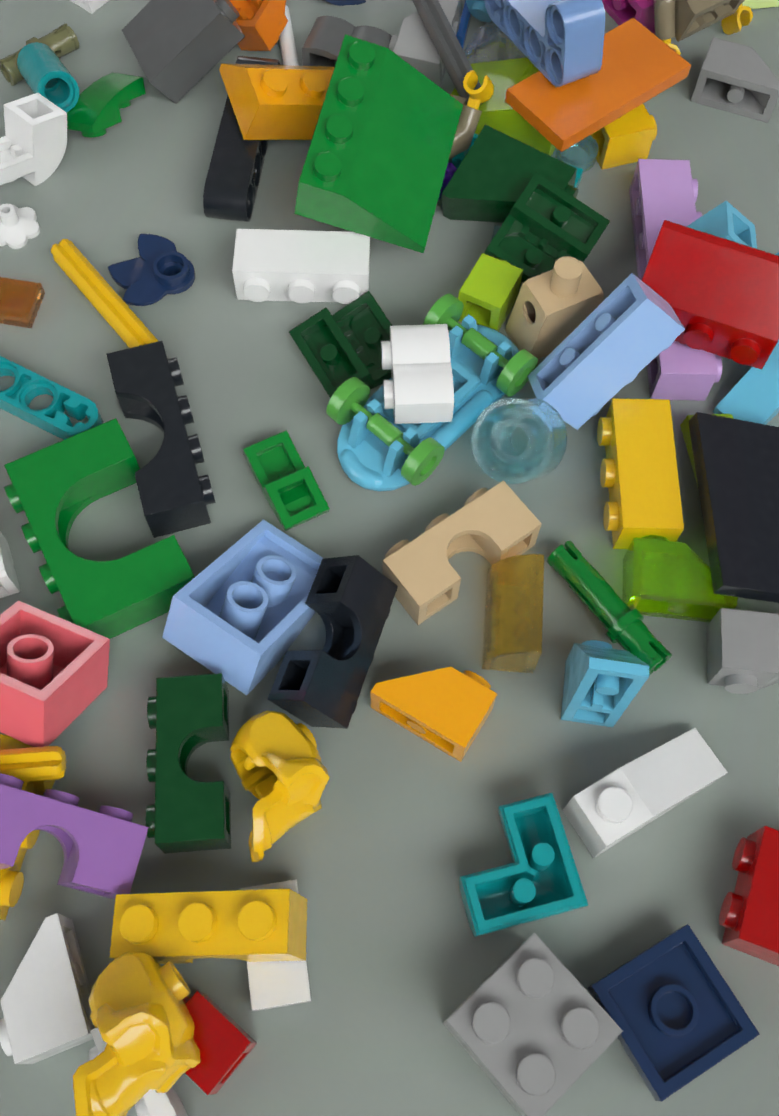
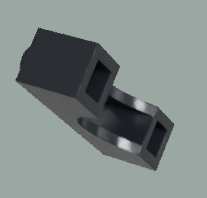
(169, 484)

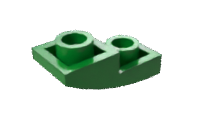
(101, 103)

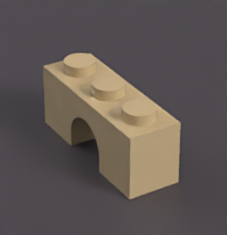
(489, 524)

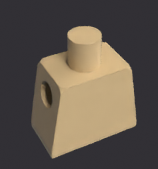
(553, 306)

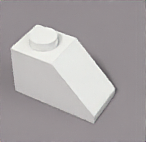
(47, 997)

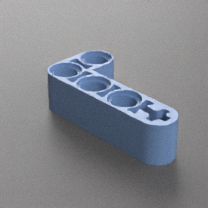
(556, 36)

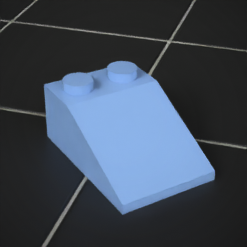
(245, 606)

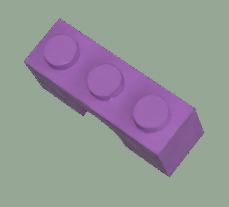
(97, 846)

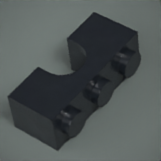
(326, 683)

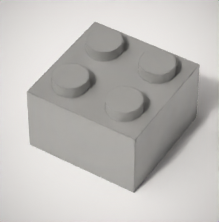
(532, 1028)

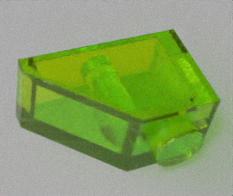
(670, 581)

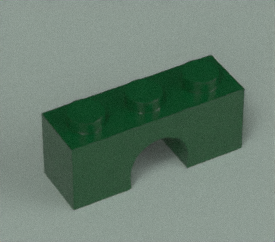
(186, 811)

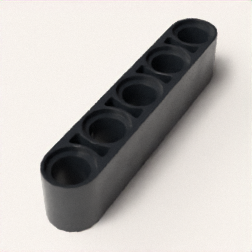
(234, 165)

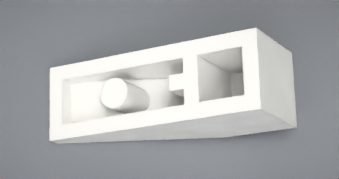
(642, 791)

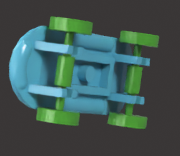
(393, 455)

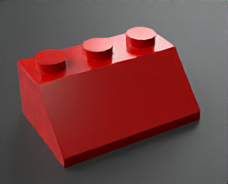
(719, 292)

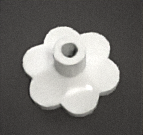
(17, 225)

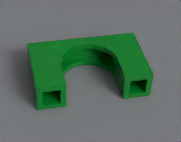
(52, 492)

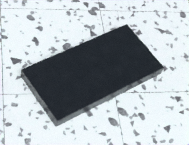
(739, 503)

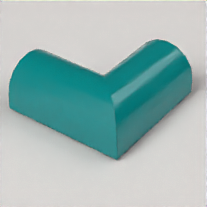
(539, 880)

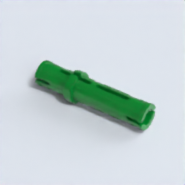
(615, 615)

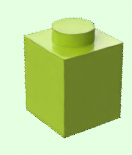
(490, 291)

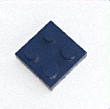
(673, 1012)

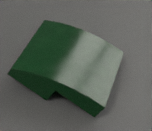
(545, 227)
(345, 343)

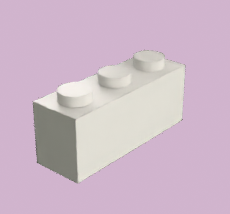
(301, 265)

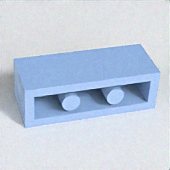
(606, 351)

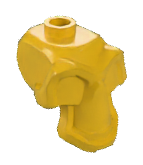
(282, 770)
(145, 1032)

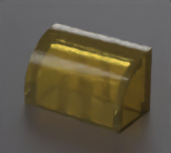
(514, 614)

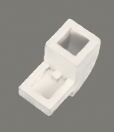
(32, 139)

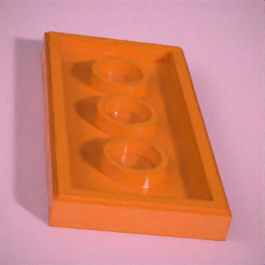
(631, 73)

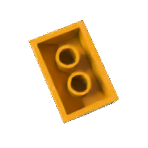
(276, 99)

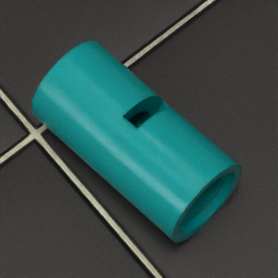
(48, 75)

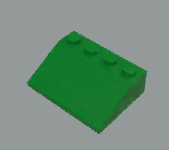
(378, 148)

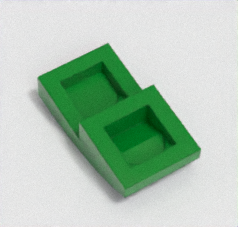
(285, 480)

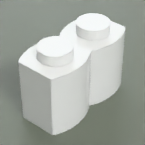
(419, 373)

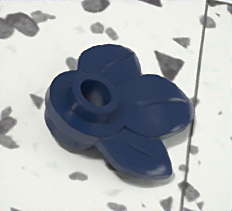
(153, 274)

